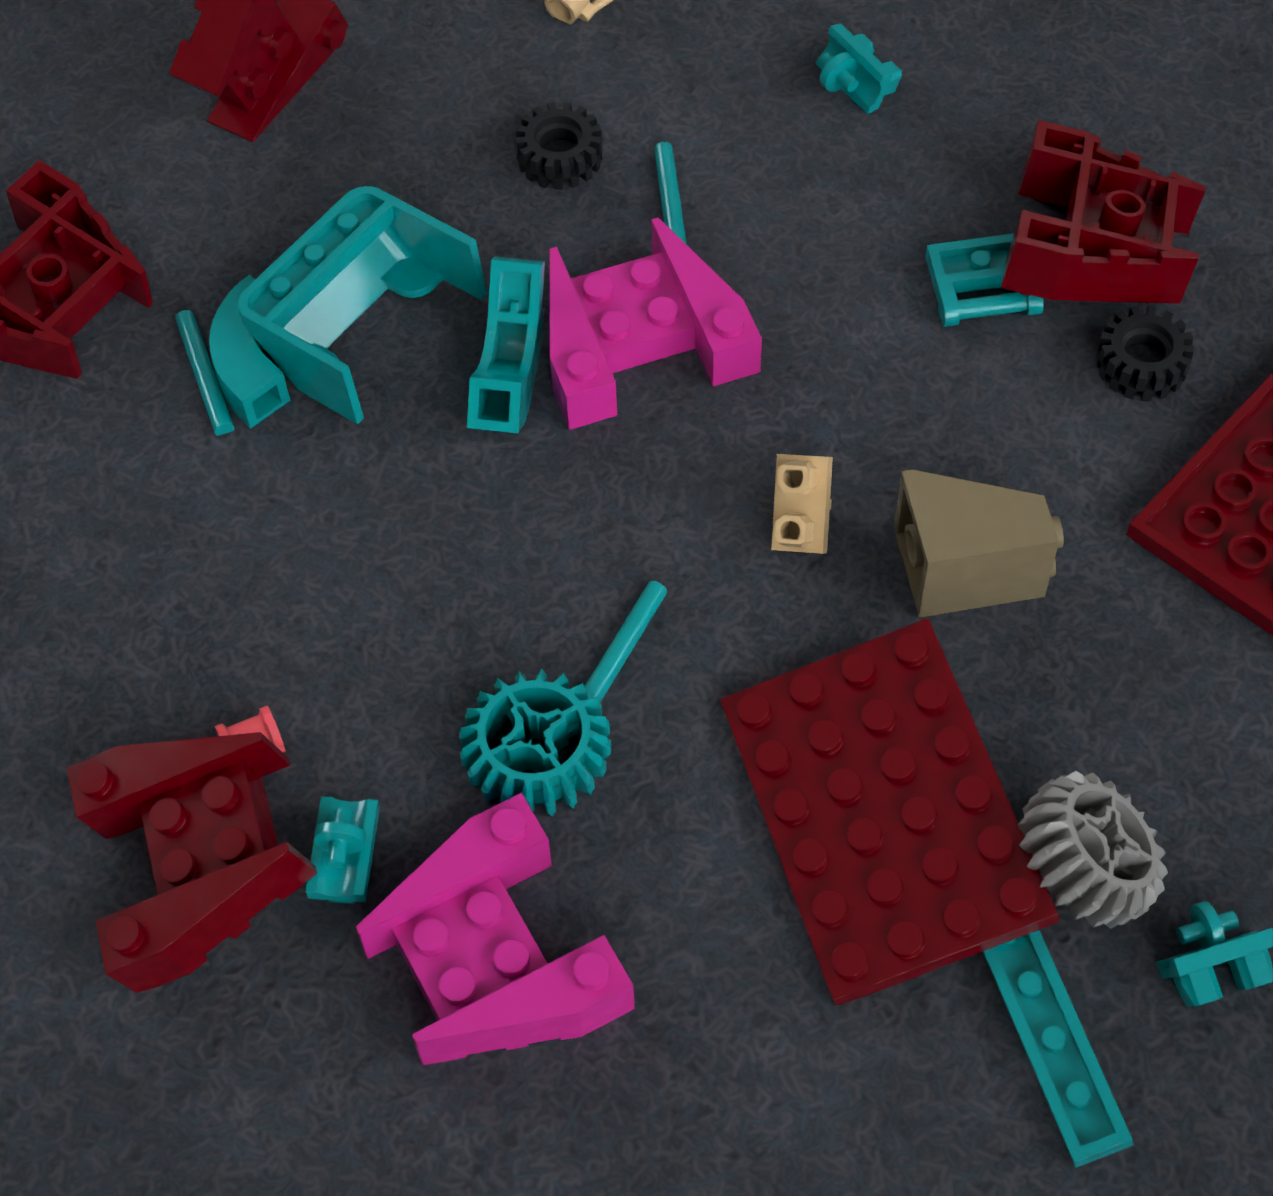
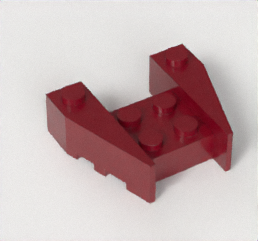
(256, 56)
(1115, 225)
(58, 272)
(205, 842)

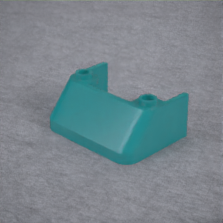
(338, 273)

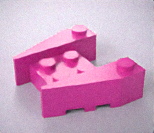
(640, 316)
(477, 953)

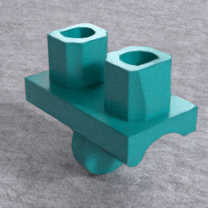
(852, 67)
(343, 850)
(1194, 969)

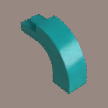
(512, 347)
(245, 375)

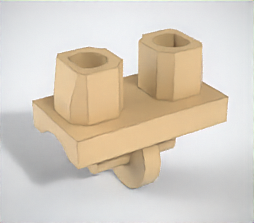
(802, 503)

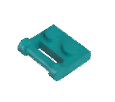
(974, 267)

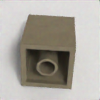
(973, 542)

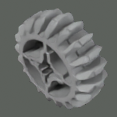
(1093, 849)

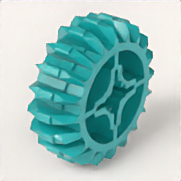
(566, 716)

